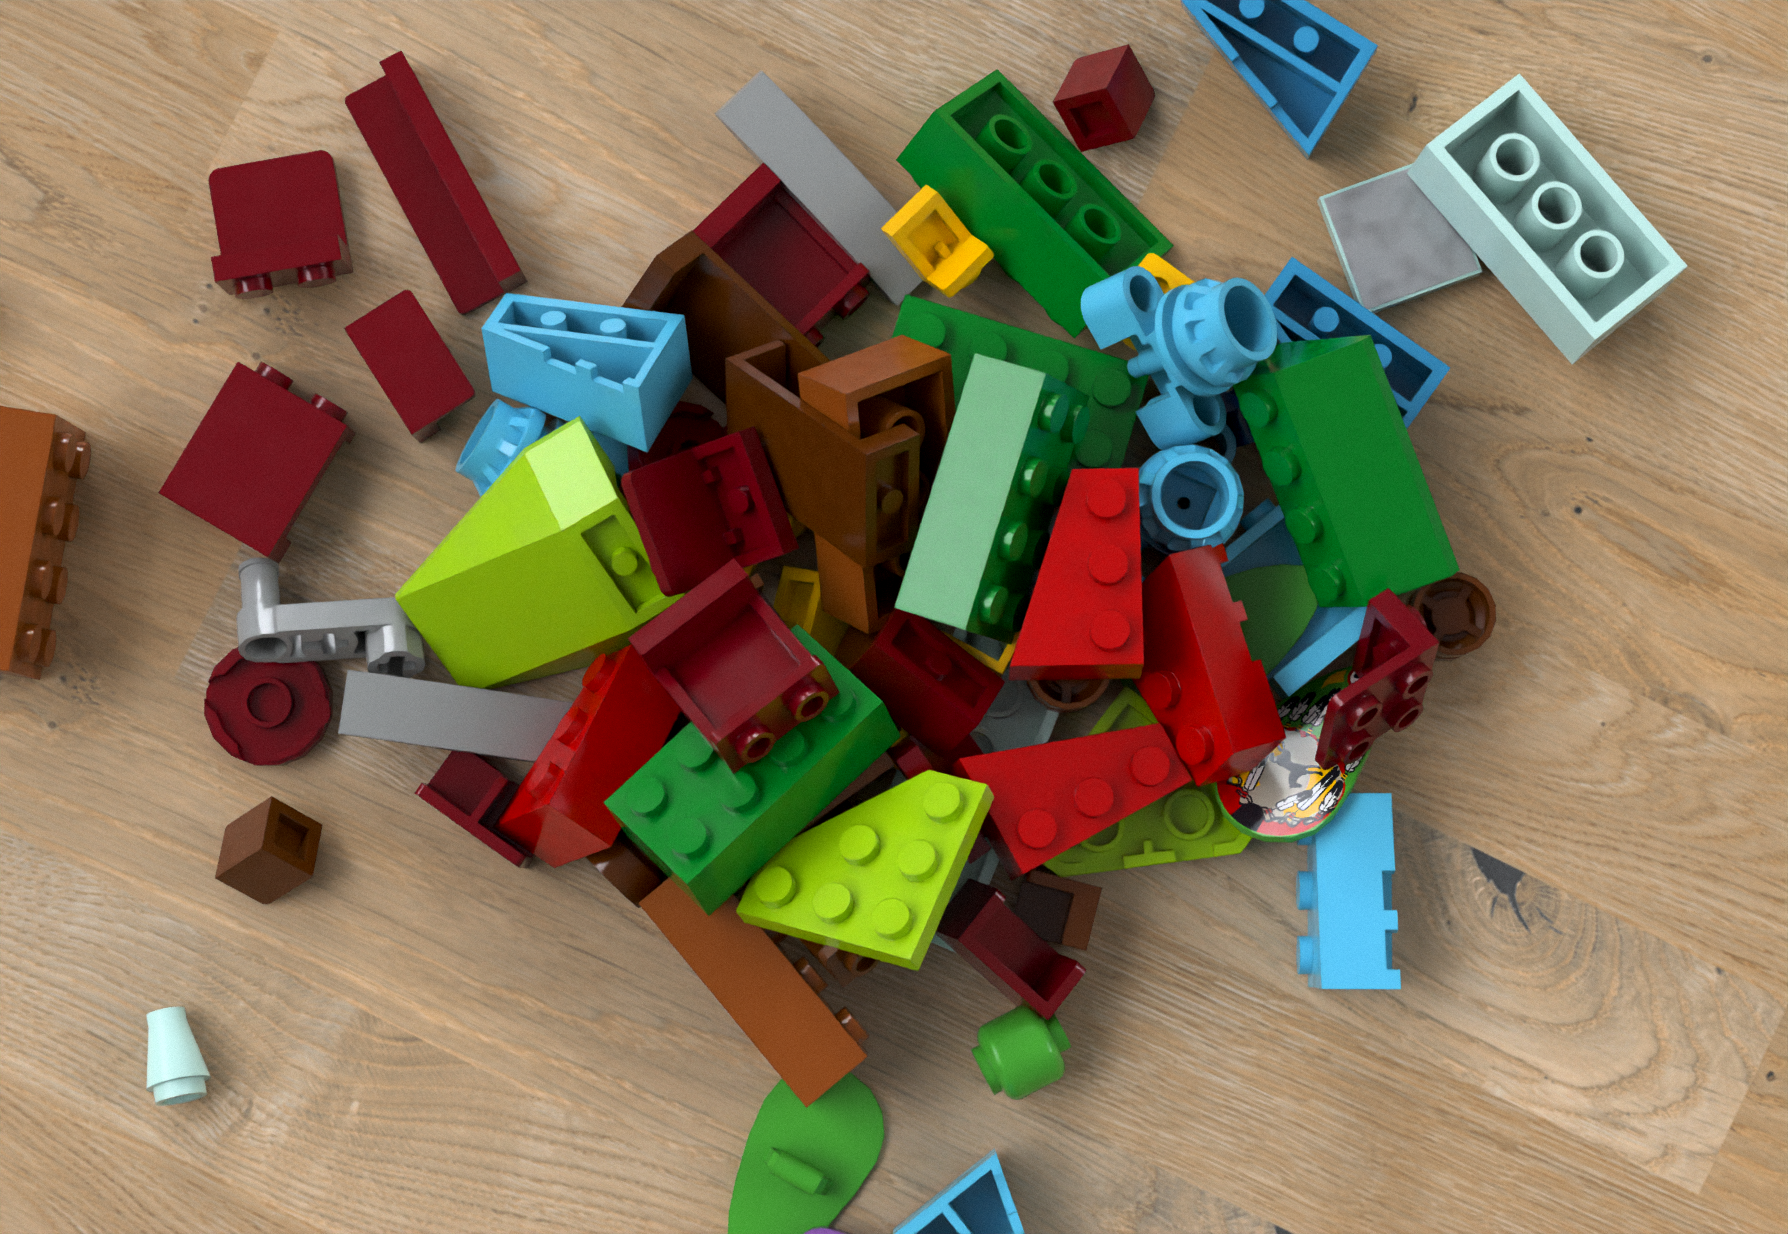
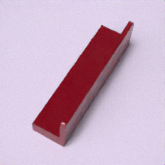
(434, 187)

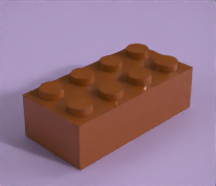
(866, 395)
(37, 517)
(763, 990)

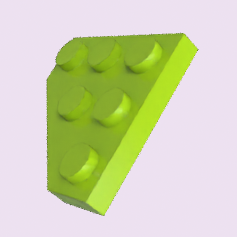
(1169, 830)
(874, 873)

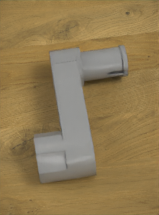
(323, 630)

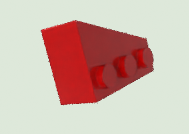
(1089, 586)
(1201, 670)
(594, 750)
(1070, 790)

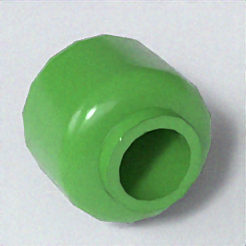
(1020, 1052)

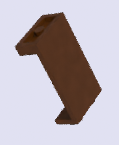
(719, 311)
(840, 487)

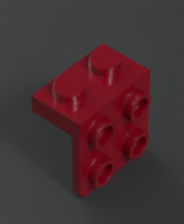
(278, 224)
(708, 509)
(1394, 671)

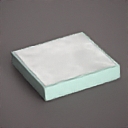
(1394, 241)

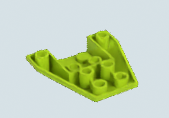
(537, 570)

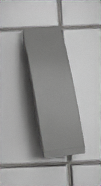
(819, 180)
(448, 716)

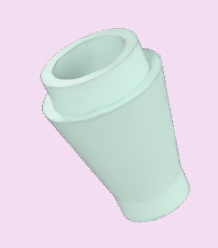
(174, 1059)

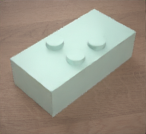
(1545, 218)

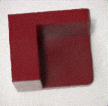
(1104, 98)

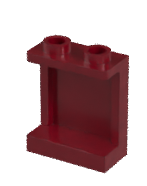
(785, 255)
(257, 458)
(733, 667)

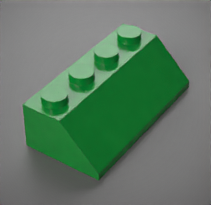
(1029, 196)
(1344, 471)

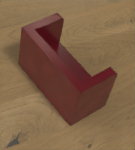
(1007, 950)

